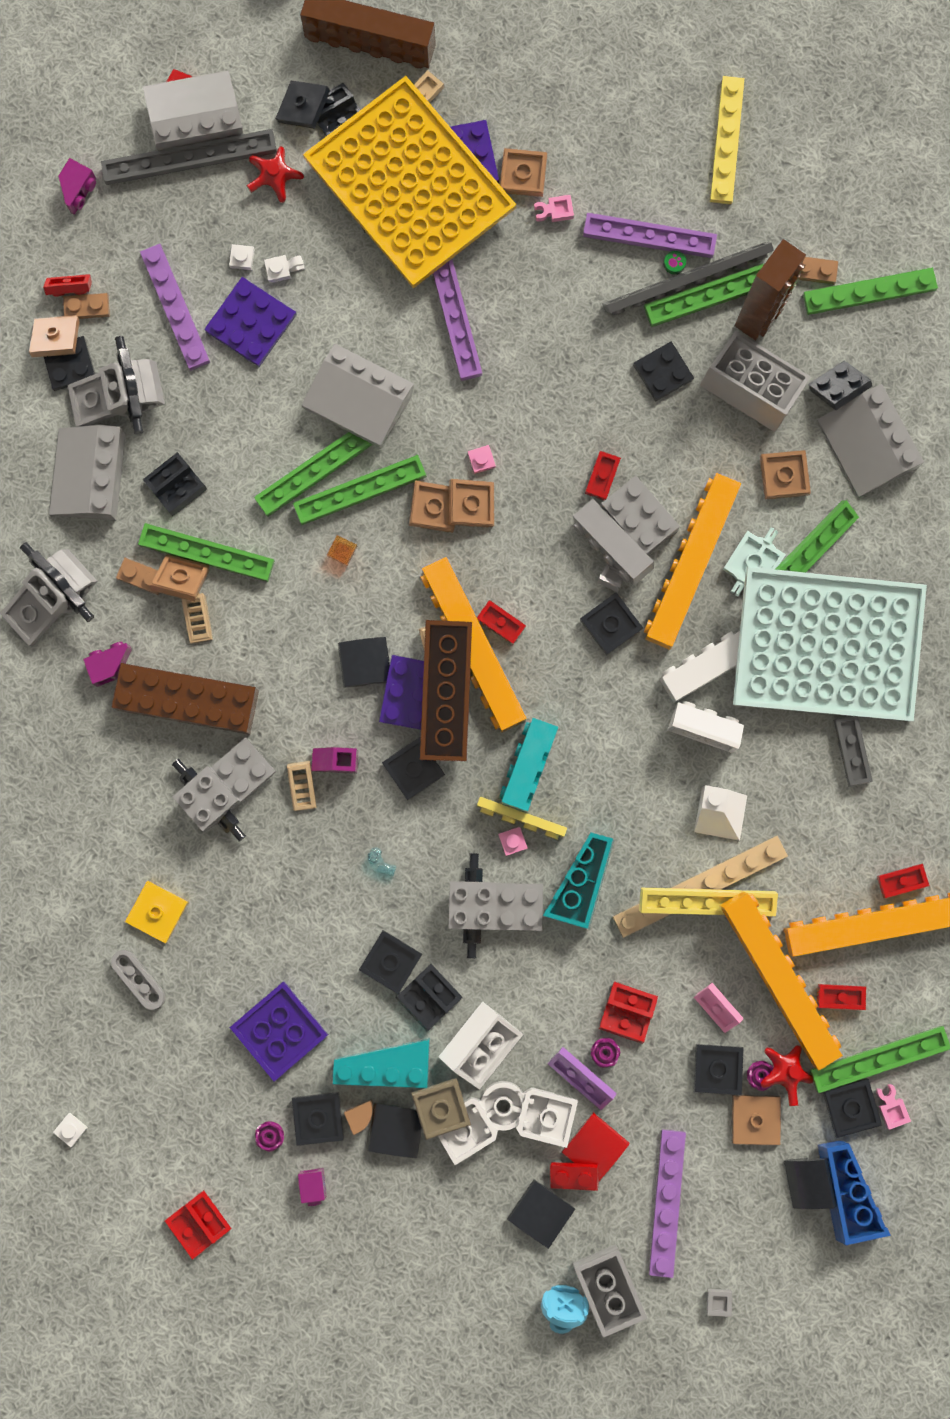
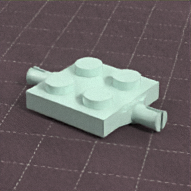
(755, 553)

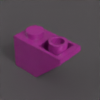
(75, 183)
(105, 665)
(335, 760)

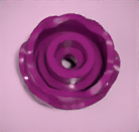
(610, 1058)
(754, 1071)
(262, 1139)

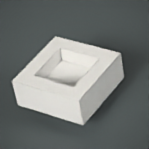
(241, 257)
(70, 1130)

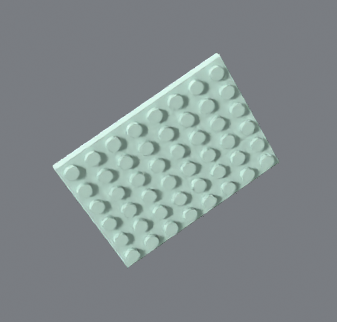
(829, 644)

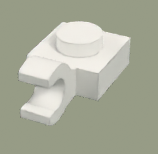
(279, 268)

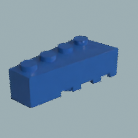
(856, 1215)

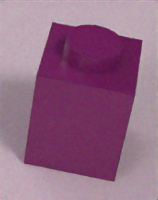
(312, 1186)

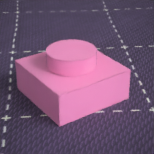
(481, 459)
(512, 841)

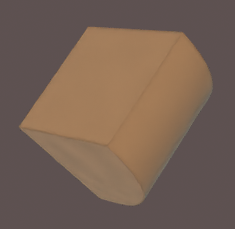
(359, 1116)

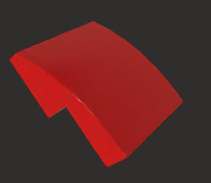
(628, 1012)
(596, 1144)
(197, 1224)

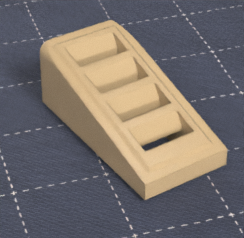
(204, 608)
(293, 787)

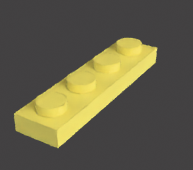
(530, 822)

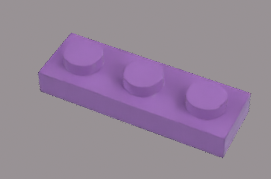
(582, 1078)

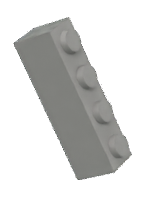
(612, 542)

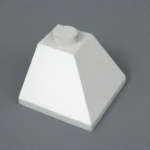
(720, 813)

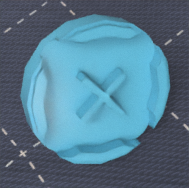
(564, 1308)

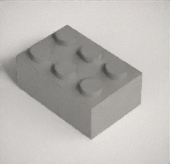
(640, 515)
(609, 1290)

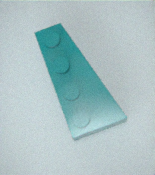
(529, 765)
(582, 883)
(390, 1066)

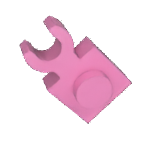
(559, 209)
(892, 1111)

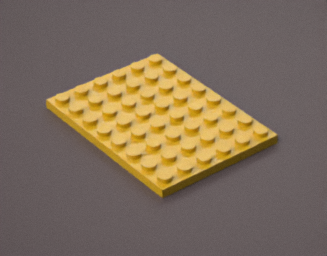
(409, 181)

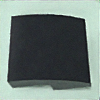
(337, 109)
(175, 484)
(364, 661)
(428, 997)
(395, 1131)
(810, 1183)
(541, 1214)

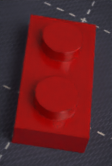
(67, 284)
(602, 475)
(501, 622)
(903, 880)
(841, 997)
(574, 1176)

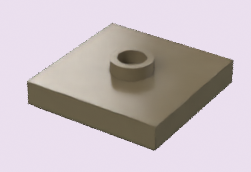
(441, 1108)

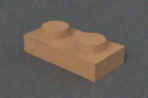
(819, 270)
(87, 305)
(137, 575)

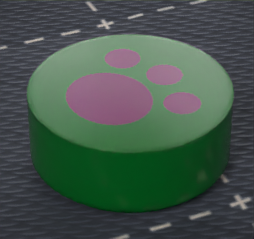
(674, 262)

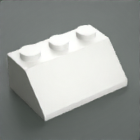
(706, 727)
(480, 1045)

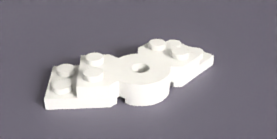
(533, 1113)

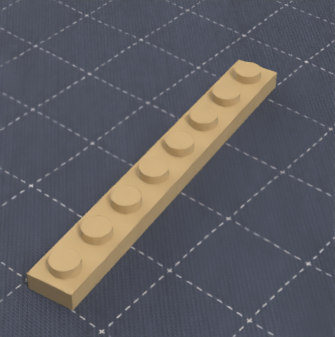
(711, 879)

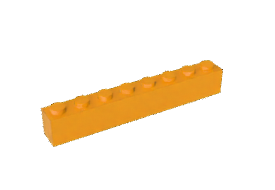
(692, 562)
(484, 664)
(868, 925)
(781, 980)

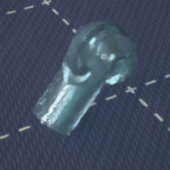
(378, 864)

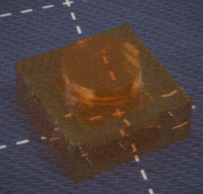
(342, 550)

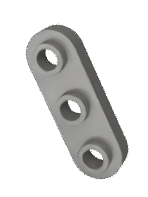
(128, 975)

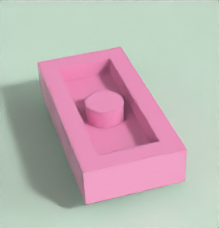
(718, 1007)

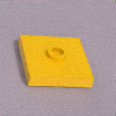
(156, 912)

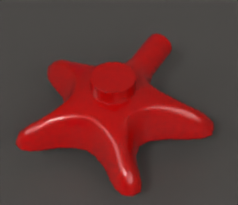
(273, 173)
(787, 1072)

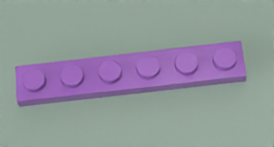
(650, 235)
(175, 307)
(457, 322)
(667, 1203)

